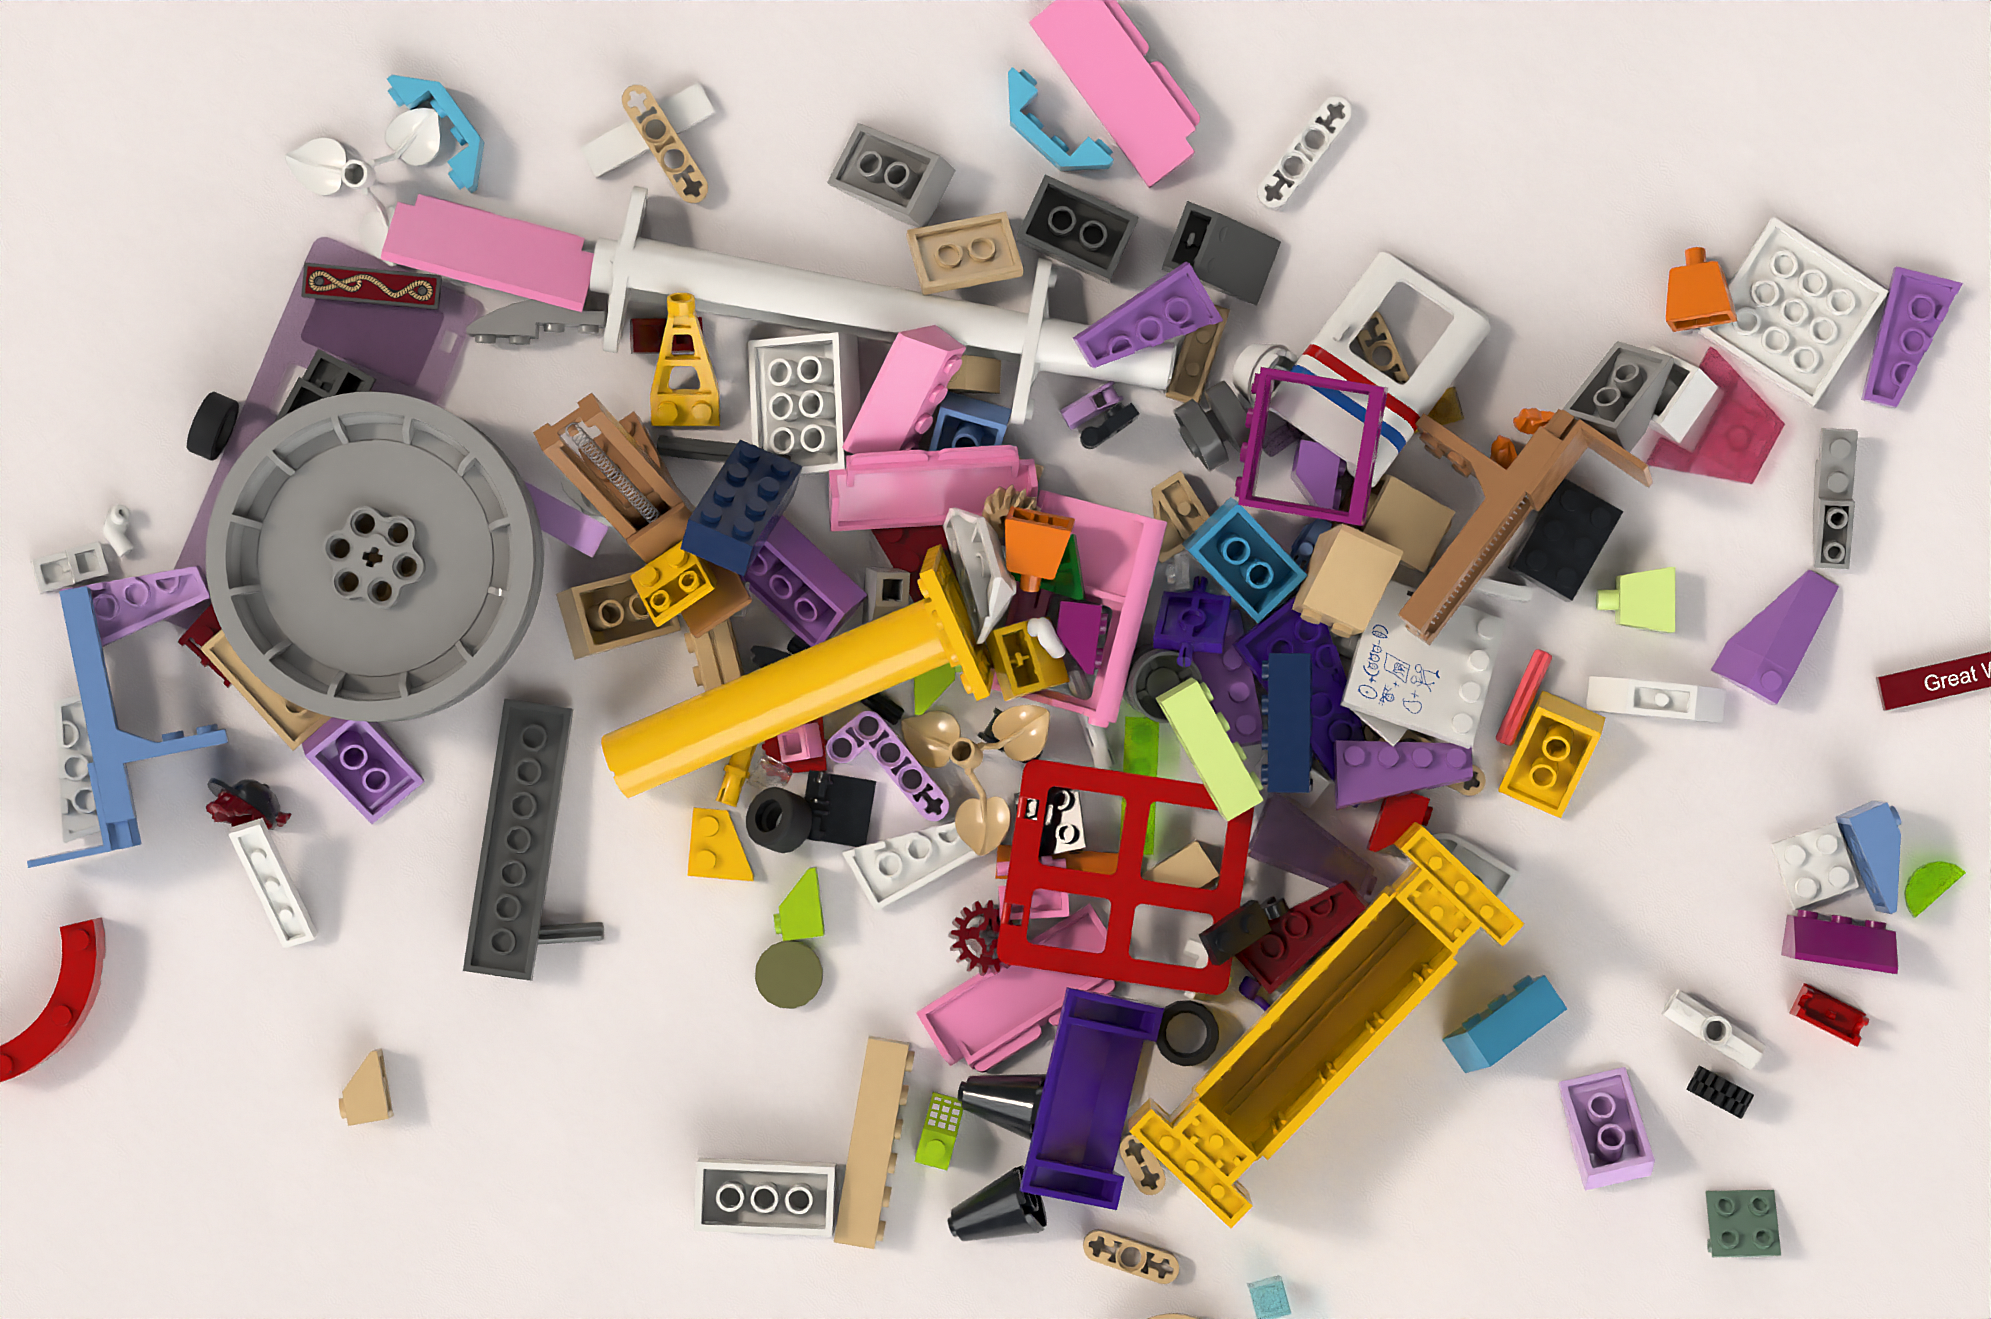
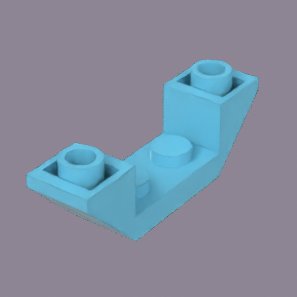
(416, 91)
(1089, 154)

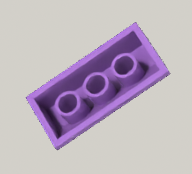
(802, 585)

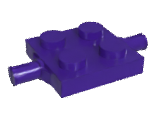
(1192, 621)

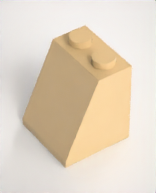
(1404, 520)
(1345, 580)

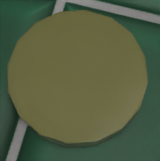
(788, 974)

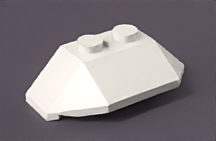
(979, 569)

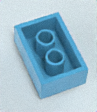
(1244, 559)

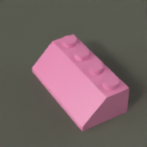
(906, 392)

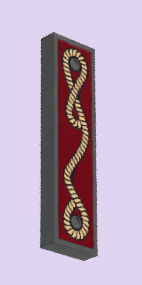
(371, 286)

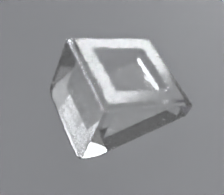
(769, 774)

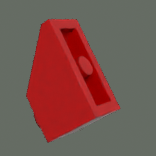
(1396, 817)

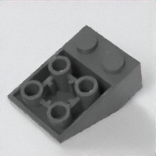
(1222, 252)

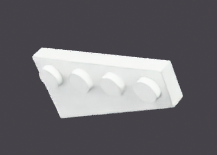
(74, 754)
(906, 862)

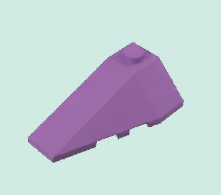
(1775, 641)

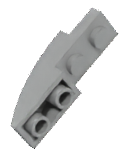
(522, 322)
(1833, 498)

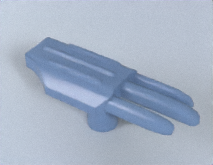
(1307, 540)

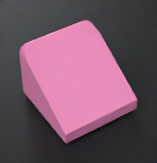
(800, 743)

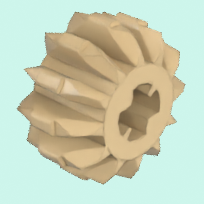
(999, 504)

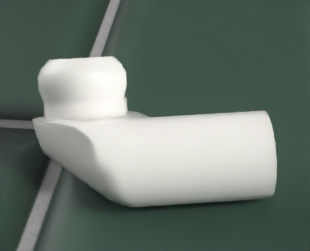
(115, 529)

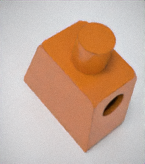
(1698, 294)
(1035, 545)

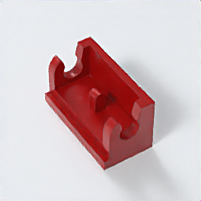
(1829, 1014)

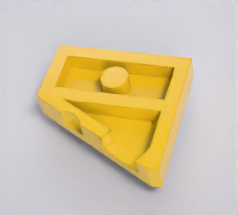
(716, 847)

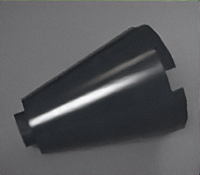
(1004, 1100)
(999, 1211)

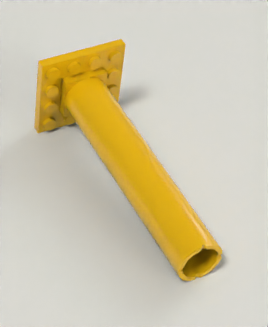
(806, 686)

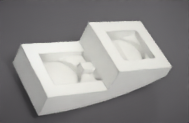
(69, 567)

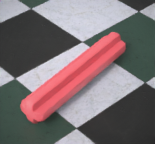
(1523, 697)

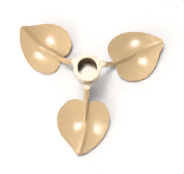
(937, 739)

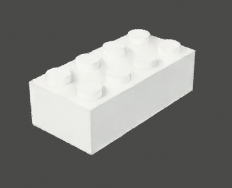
(765, 1196)

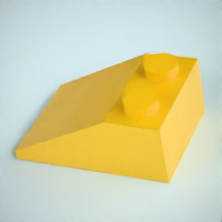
(1552, 754)

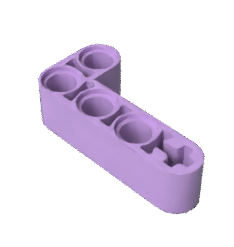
(567, 522)
(895, 769)

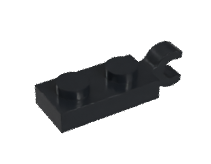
(1241, 928)

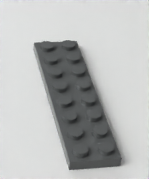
(518, 840)

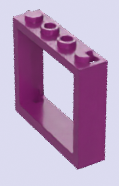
(1252, 450)

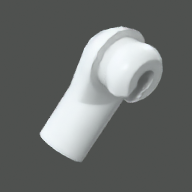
(1046, 636)

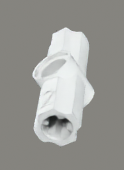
(1731, 1041)

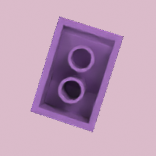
(362, 765)

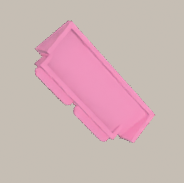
(1130, 97)
(490, 251)
(922, 485)
(1004, 1012)

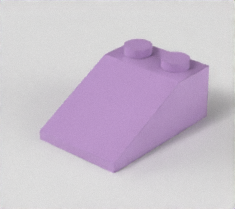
(1606, 1129)

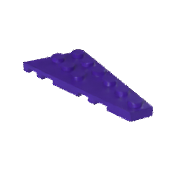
(1288, 633)

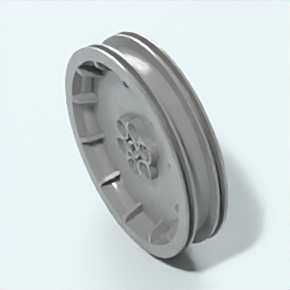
(283, 584)

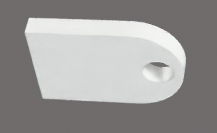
(1489, 870)

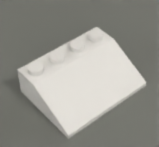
(805, 397)

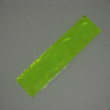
(1141, 758)

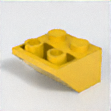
(673, 583)
(1023, 662)

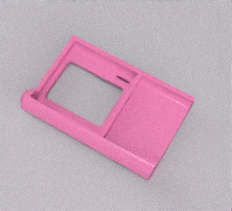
(1117, 570)

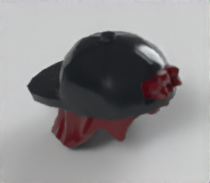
(245, 803)

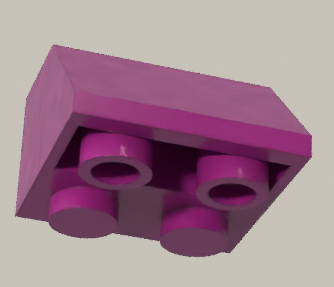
(1079, 632)

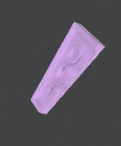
(144, 600)

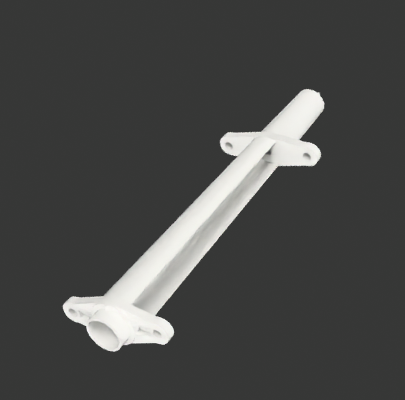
(824, 302)

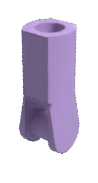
(1086, 408)

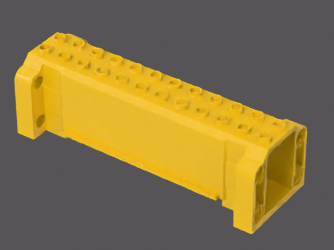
(1323, 1025)

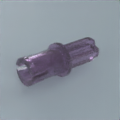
(1281, 438)

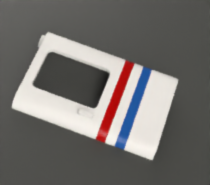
(1338, 416)

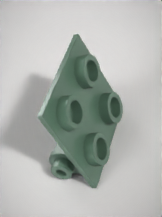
(1742, 1223)

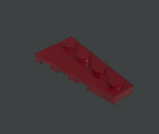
(1301, 934)

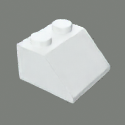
(1682, 398)

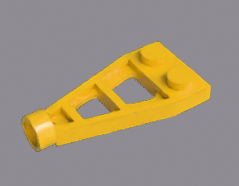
(684, 406)

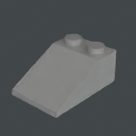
(892, 175)
(1622, 393)

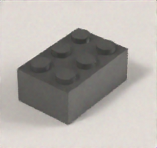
(1077, 229)

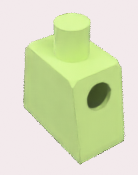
(1642, 600)

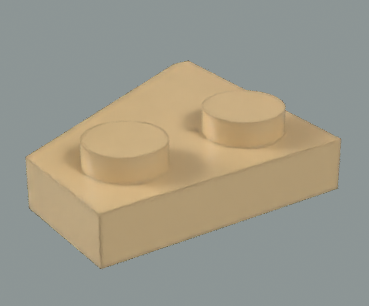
(1180, 507)

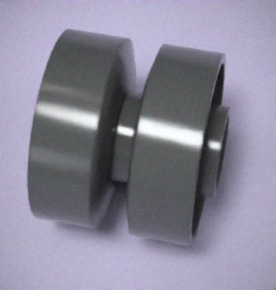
(1208, 430)
(1151, 675)

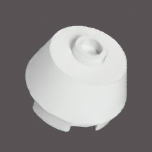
(1257, 356)

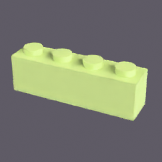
(1210, 749)

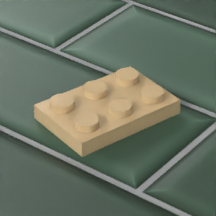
(964, 253)

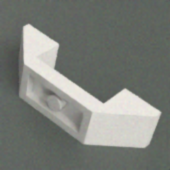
(1655, 699)

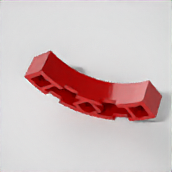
(69, 1005)

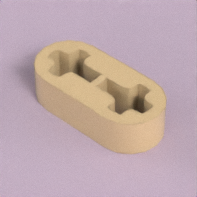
(1135, 1168)

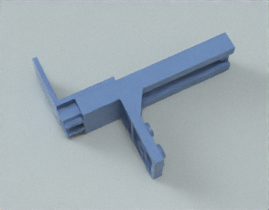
(109, 744)

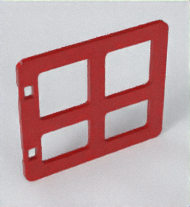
(1124, 887)

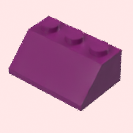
(1840, 942)

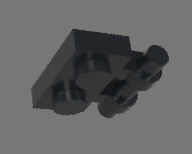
(1116, 420)

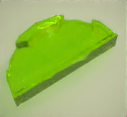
(1929, 883)

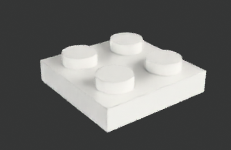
(1814, 865)

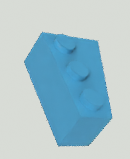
(1505, 1024)

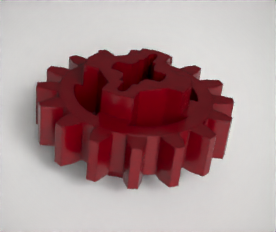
(971, 936)

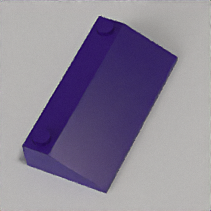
(1088, 1097)

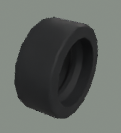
(212, 426)
(1206, 1049)

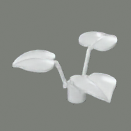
(324, 165)

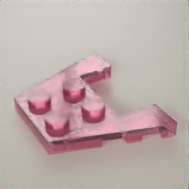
(1735, 436)

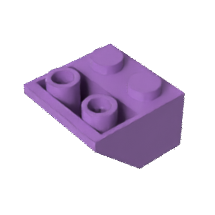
(1316, 474)

